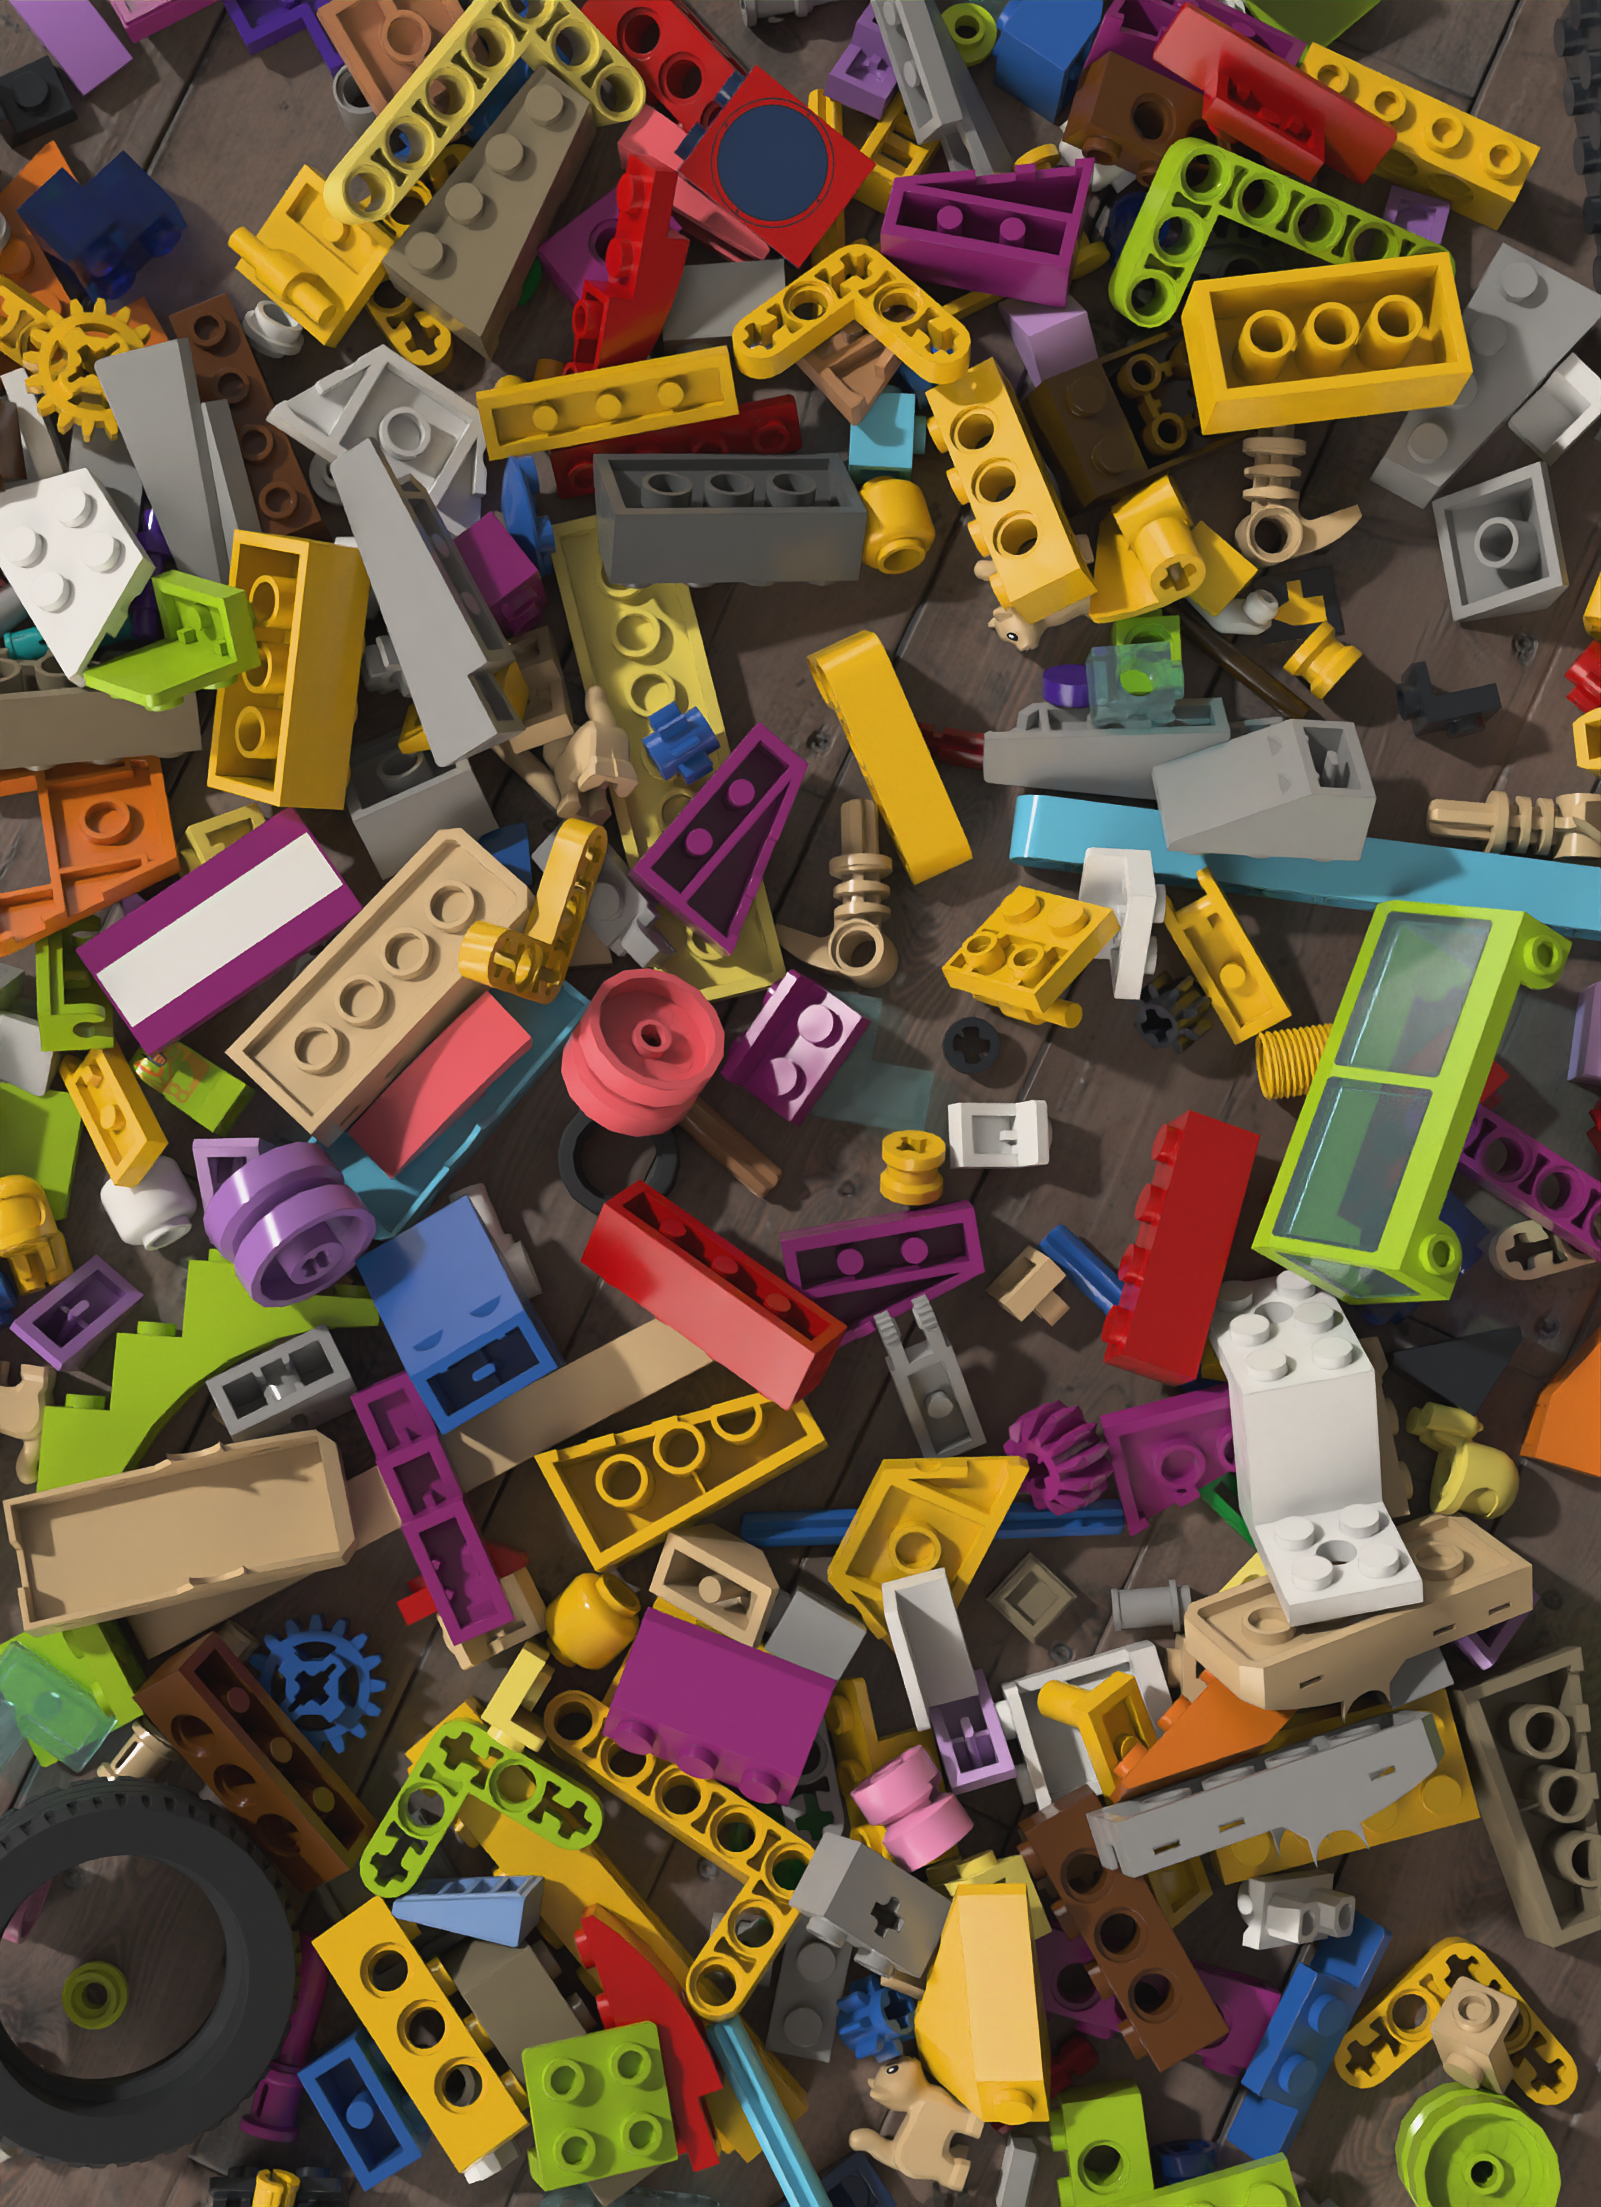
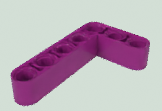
(1522, 1176)

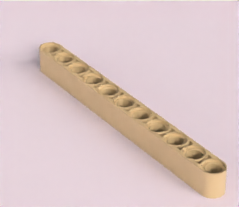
(480, 1451)

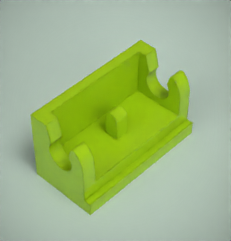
(69, 1000)

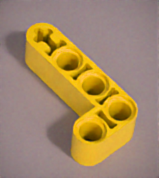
(891, 754)

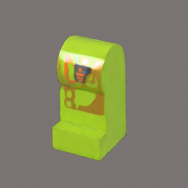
(195, 1085)

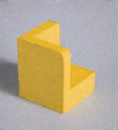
(1225, 571)

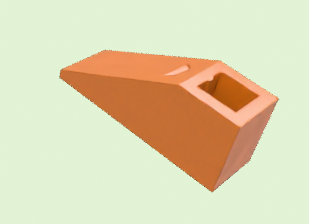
(1567, 1414)
(1198, 1739)

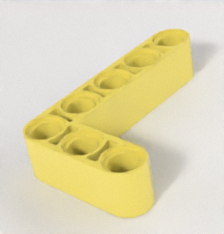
(468, 85)

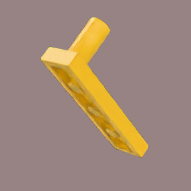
(606, 402)
(1111, 1724)

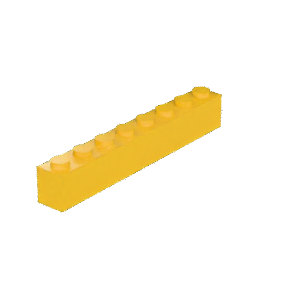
(583, 1879)

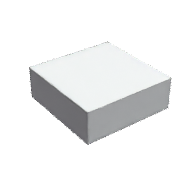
(1017, 2172)

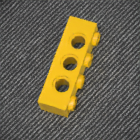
(1436, 144)
(1055, 568)
(350, 1954)

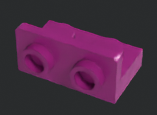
(794, 1045)

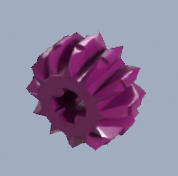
(1062, 1457)

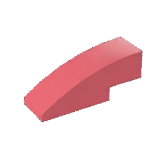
(695, 211)
(440, 1085)

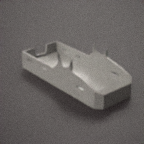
(1300, 1787)

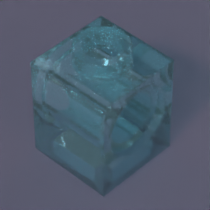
(1109, 699)

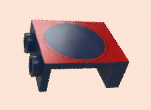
(773, 164)

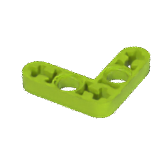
(454, 1785)

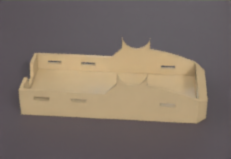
(380, 986)
(181, 1530)
(1263, 1660)

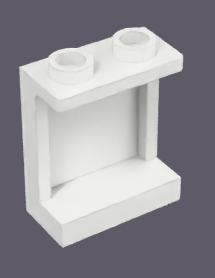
(1055, 1752)

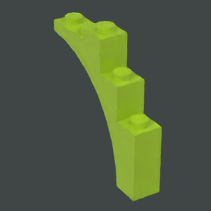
(162, 1372)

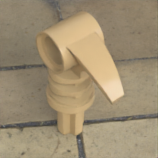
(1278, 504)
(1570, 827)
(861, 912)

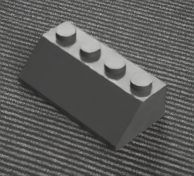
(727, 518)

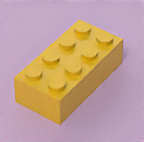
(1325, 343)
(291, 720)
(1434, 1803)

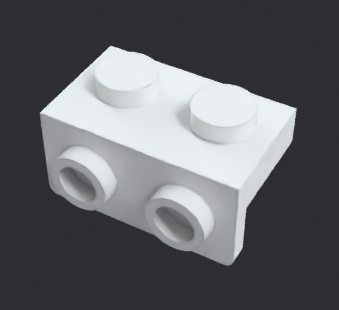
(1127, 885)

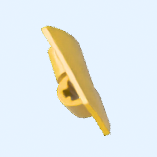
(1145, 554)

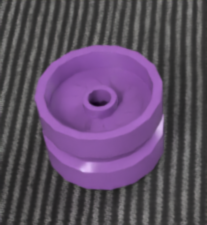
(289, 1224)

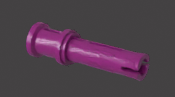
(280, 2093)

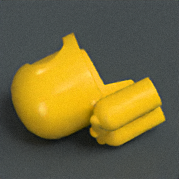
(31, 1236)

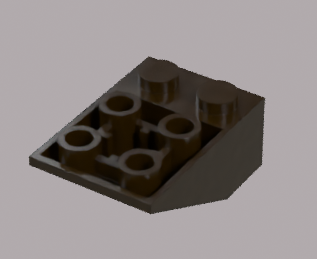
(1121, 422)

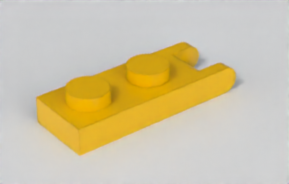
(1226, 961)
(114, 1113)

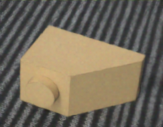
(717, 1581)

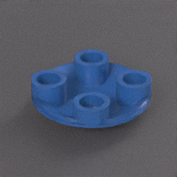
(520, 510)

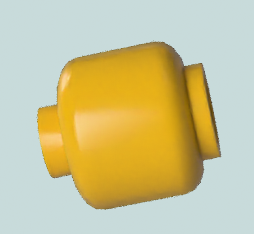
(896, 526)
(592, 1621)

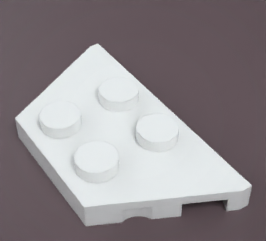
(413, 418)
(71, 563)

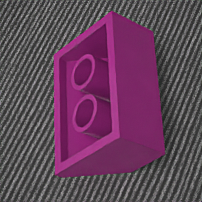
(717, 1708)

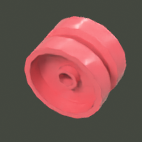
(642, 1052)

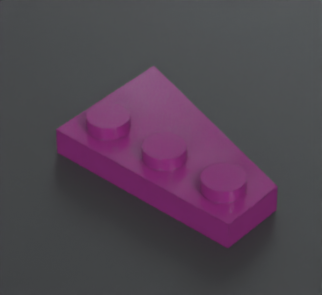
(1169, 1451)

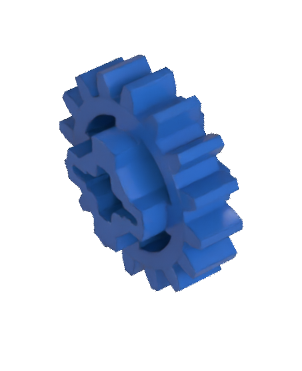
(340, 1706)

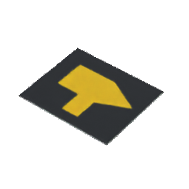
(1303, 601)

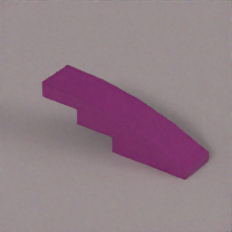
(433, 1508)

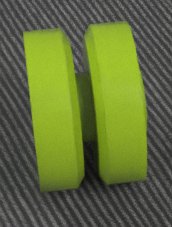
(1475, 2151)

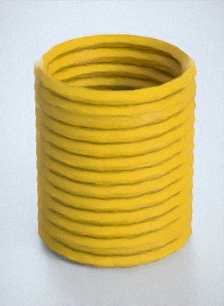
(1289, 1059)

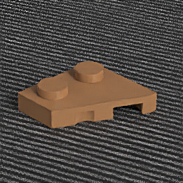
(854, 366)

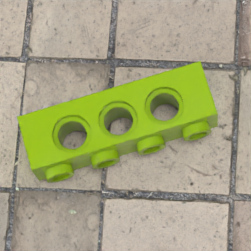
(1097, 2116)

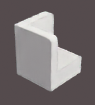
(1559, 410)

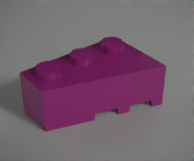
(1136, 27)
(991, 232)
(721, 841)
(883, 1261)

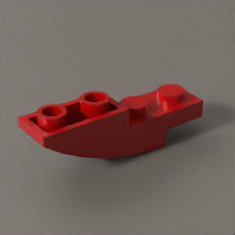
(644, 262)
(644, 1989)

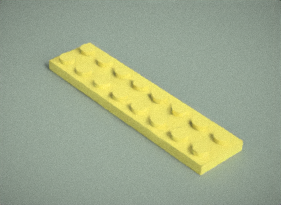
(646, 655)

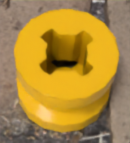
(1322, 660)
(912, 1167)

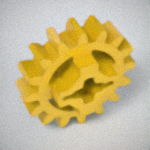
(77, 348)

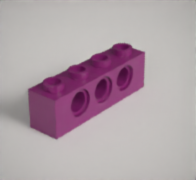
(1241, 1999)

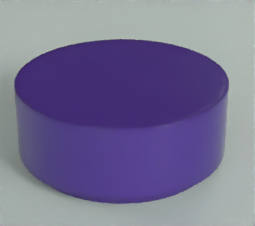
(1066, 686)

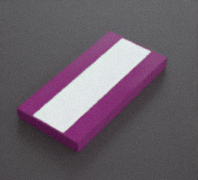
(220, 931)

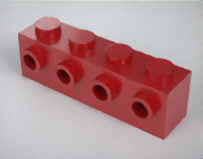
(1180, 1248)
(713, 1294)

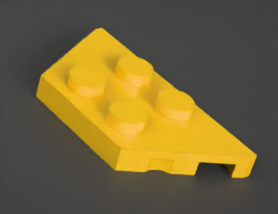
(921, 1520)

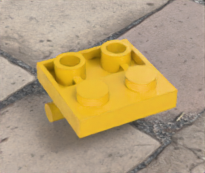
(312, 261)
(1031, 955)

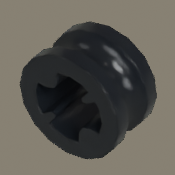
(984, 1031)

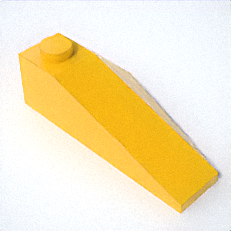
(985, 2008)

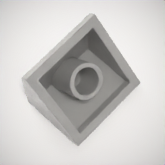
(1501, 545)

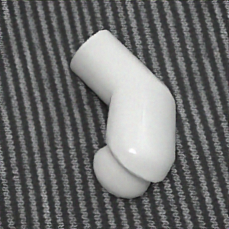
(1243, 616)

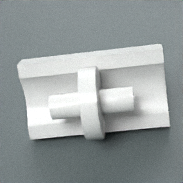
(1293, 1909)

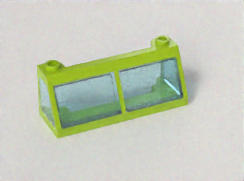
(1398, 1099)

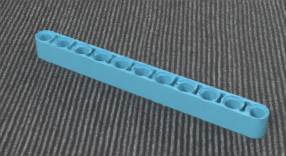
(1563, 896)

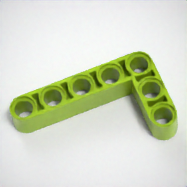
(1222, 195)

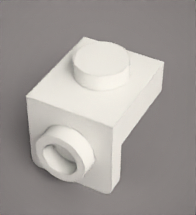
(999, 1135)

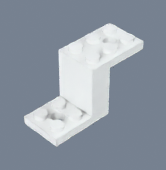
(1309, 1450)

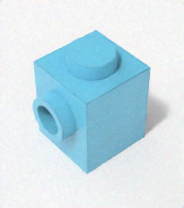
(887, 438)

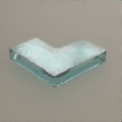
(874, 1091)
(47, 1709)

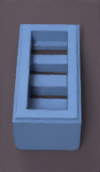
(480, 1907)

